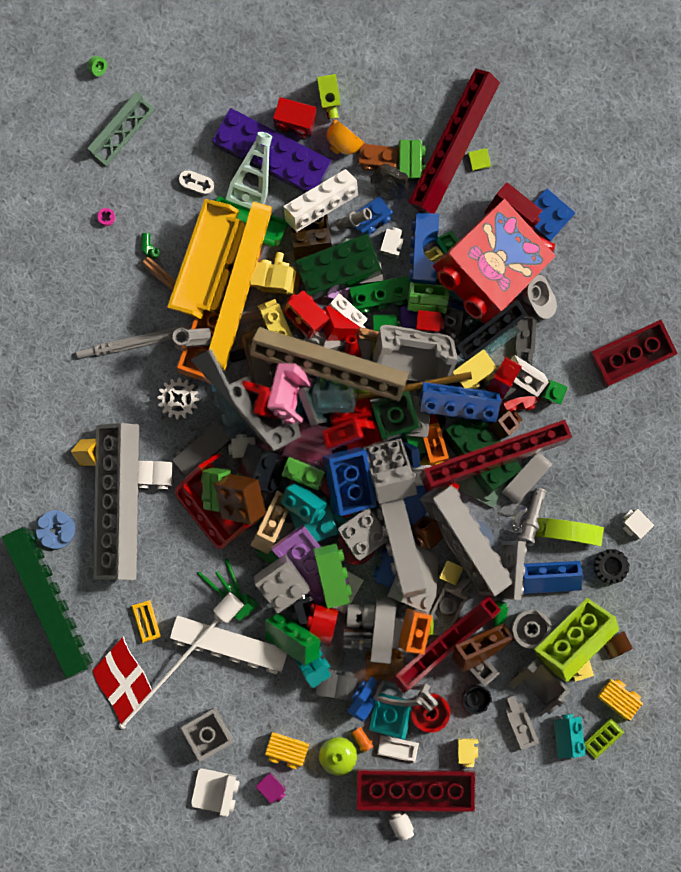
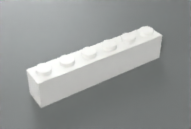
(230, 644)

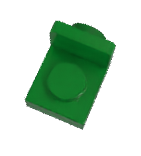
(249, 606)

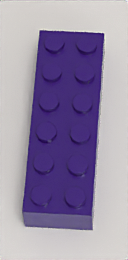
(287, 158)

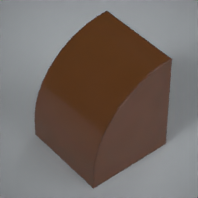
(618, 645)

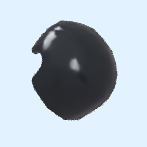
(469, 701)

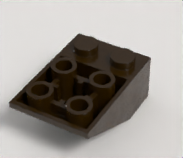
(311, 238)

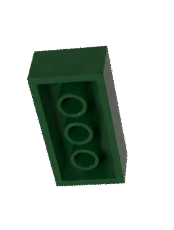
(339, 267)
(475, 434)

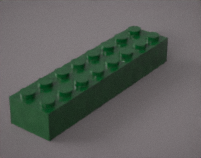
(47, 602)

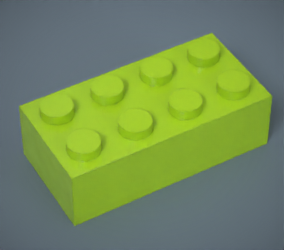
(577, 639)

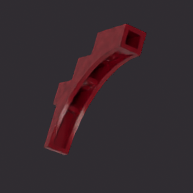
(445, 644)

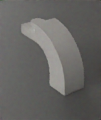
(383, 629)

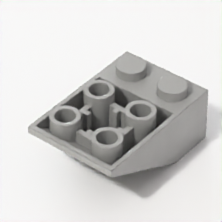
(390, 471)

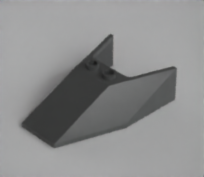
(262, 372)

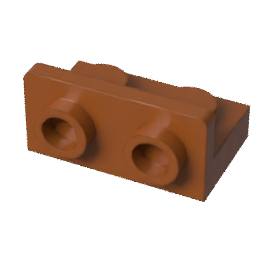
(374, 156)

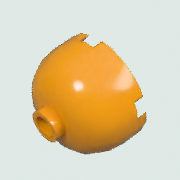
(342, 139)

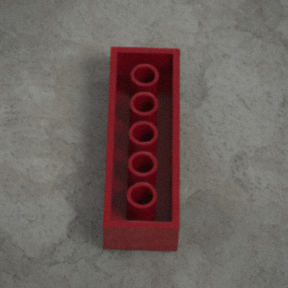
(416, 790)

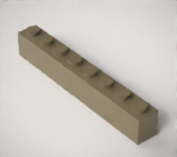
(329, 363)

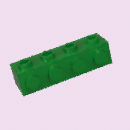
(380, 294)

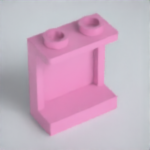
(285, 394)

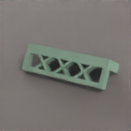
(116, 123)

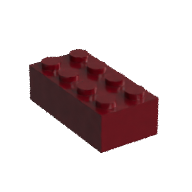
(633, 353)

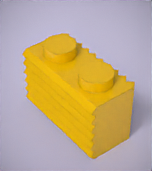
(619, 699)
(286, 750)

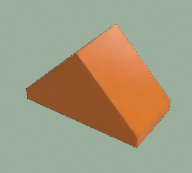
(435, 444)

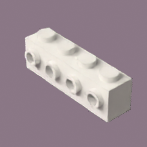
(320, 200)

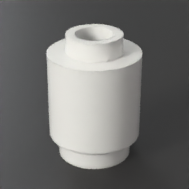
(401, 825)

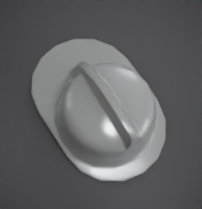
(540, 297)

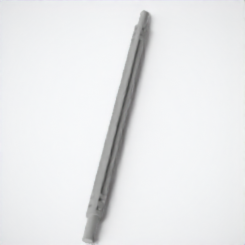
(154, 337)

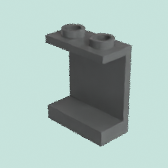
(543, 684)

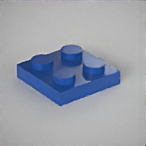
(554, 214)

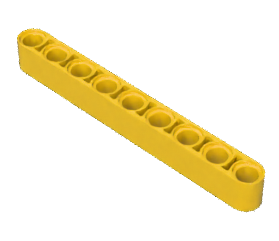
(240, 282)

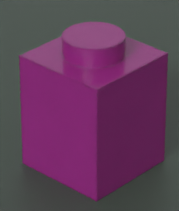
(271, 788)

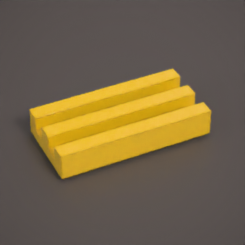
(151, 636)

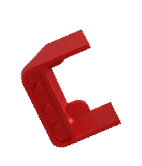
(218, 530)

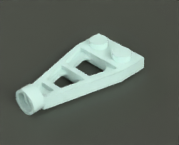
(246, 195)

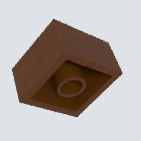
(240, 499)

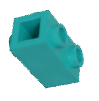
(304, 503)
(569, 736)

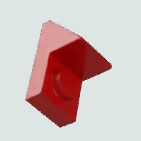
(504, 377)

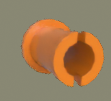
(362, 740)

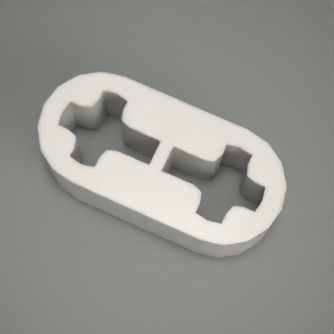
(194, 186)

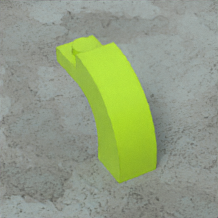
(570, 531)

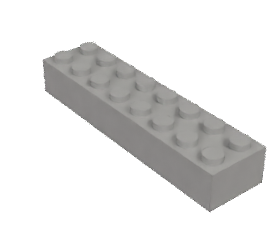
(116, 502)

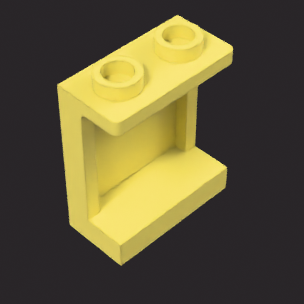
(273, 317)

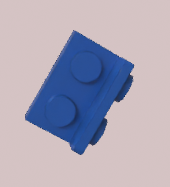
(380, 215)

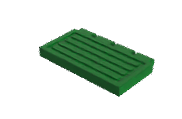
(276, 226)

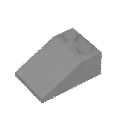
(429, 567)

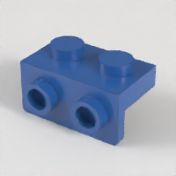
(362, 700)

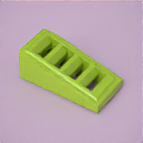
(609, 722)

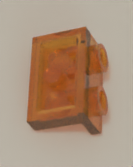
(384, 671)

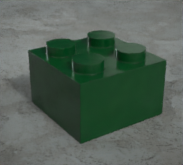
(396, 417)

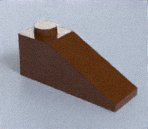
(481, 647)

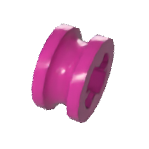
(112, 216)

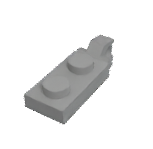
(520, 724)

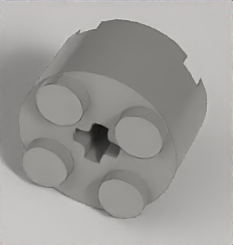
(530, 617)

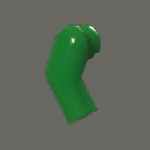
(146, 247)

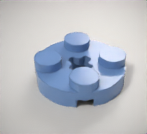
(45, 525)

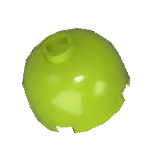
(338, 756)

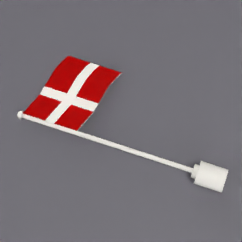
(126, 682)

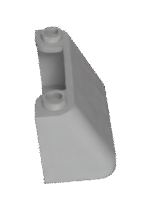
(415, 351)

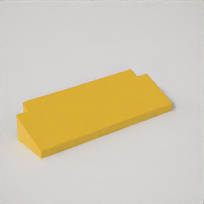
(207, 260)

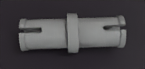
(354, 219)

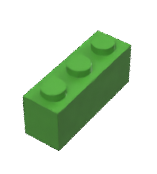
(333, 575)

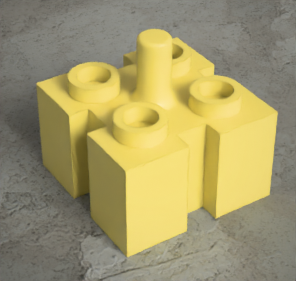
(276, 277)

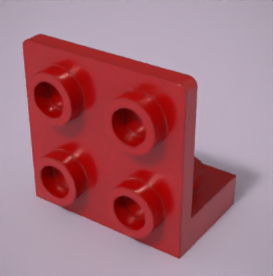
(262, 401)

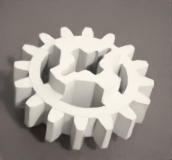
(185, 392)

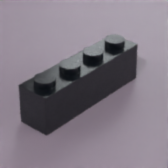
(483, 334)

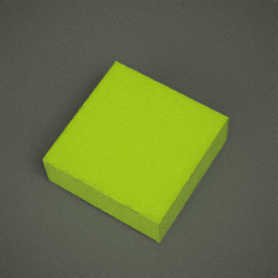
(479, 159)

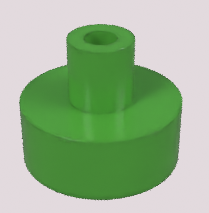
(97, 65)

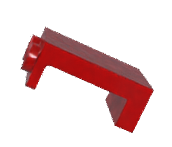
(353, 433)

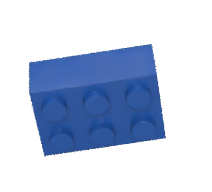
(349, 481)

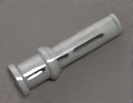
(531, 524)

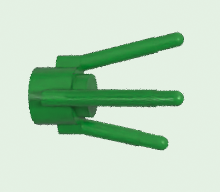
(227, 588)

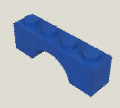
(426, 231)

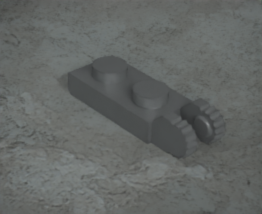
(526, 337)

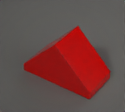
(338, 326)

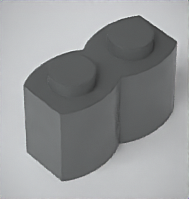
(338, 686)

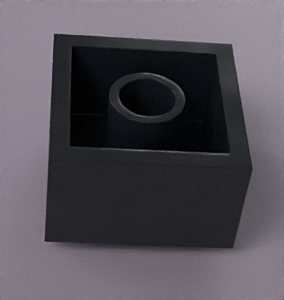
(264, 466)

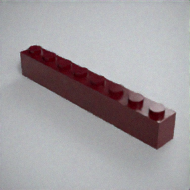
(454, 141)
(495, 455)

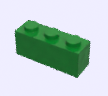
(292, 638)

